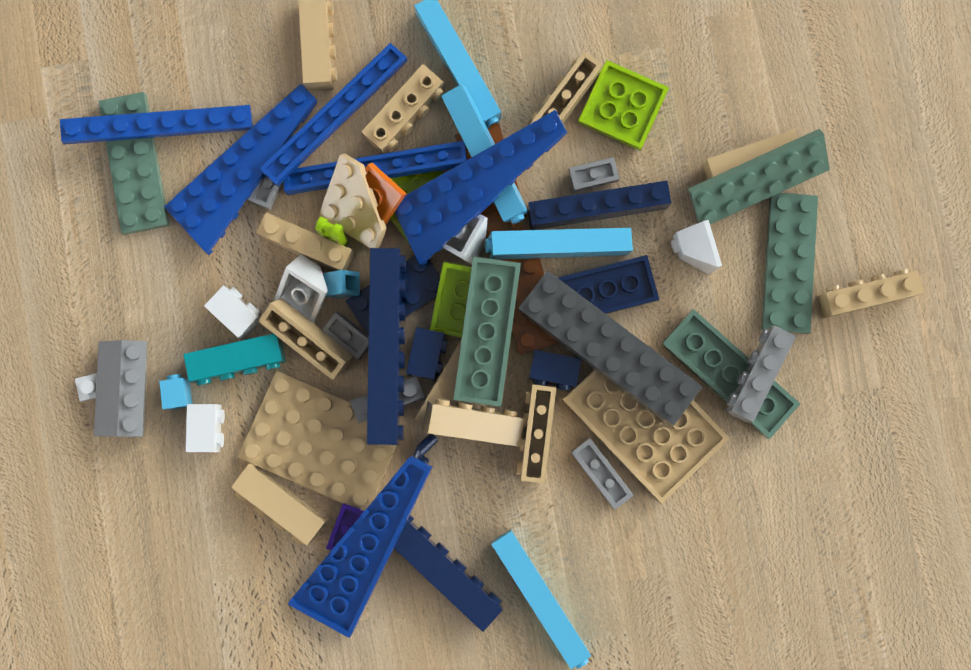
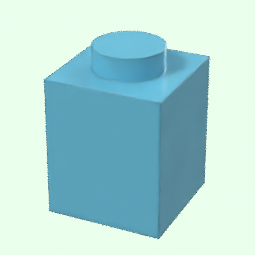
(342, 283)
(175, 392)

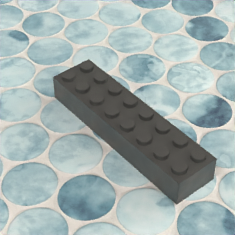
(609, 349)

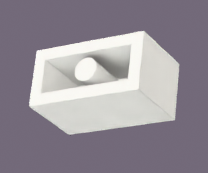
(233, 312)
(204, 428)

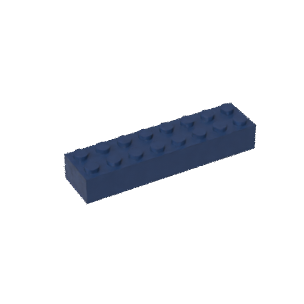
(385, 346)

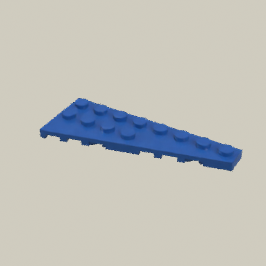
(223, 187)
(453, 199)
(351, 570)

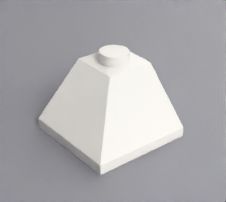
(470, 240)
(697, 247)
(303, 287)

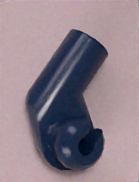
(424, 446)

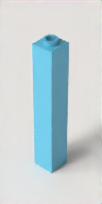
(456, 58)
(477, 139)
(559, 243)
(541, 600)

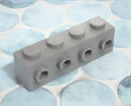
(760, 373)

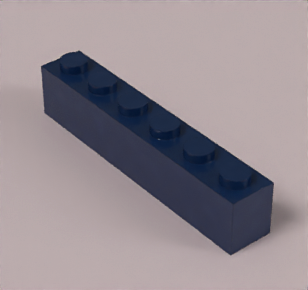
(599, 205)
(448, 575)

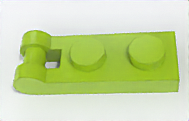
(331, 231)

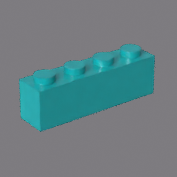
(234, 358)

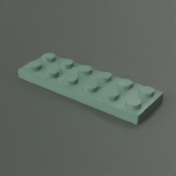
(135, 172)
(760, 178)
(790, 262)
(487, 331)
(719, 367)

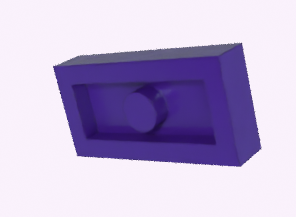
(347, 517)

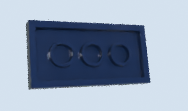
(616, 285)
(421, 288)

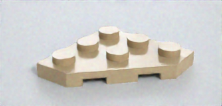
(353, 203)

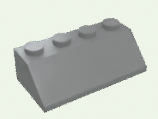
(121, 388)

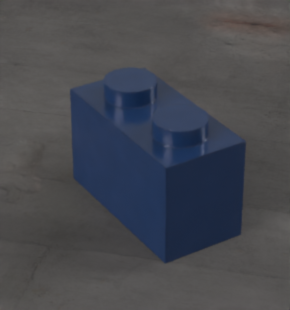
(426, 354)
(554, 369)

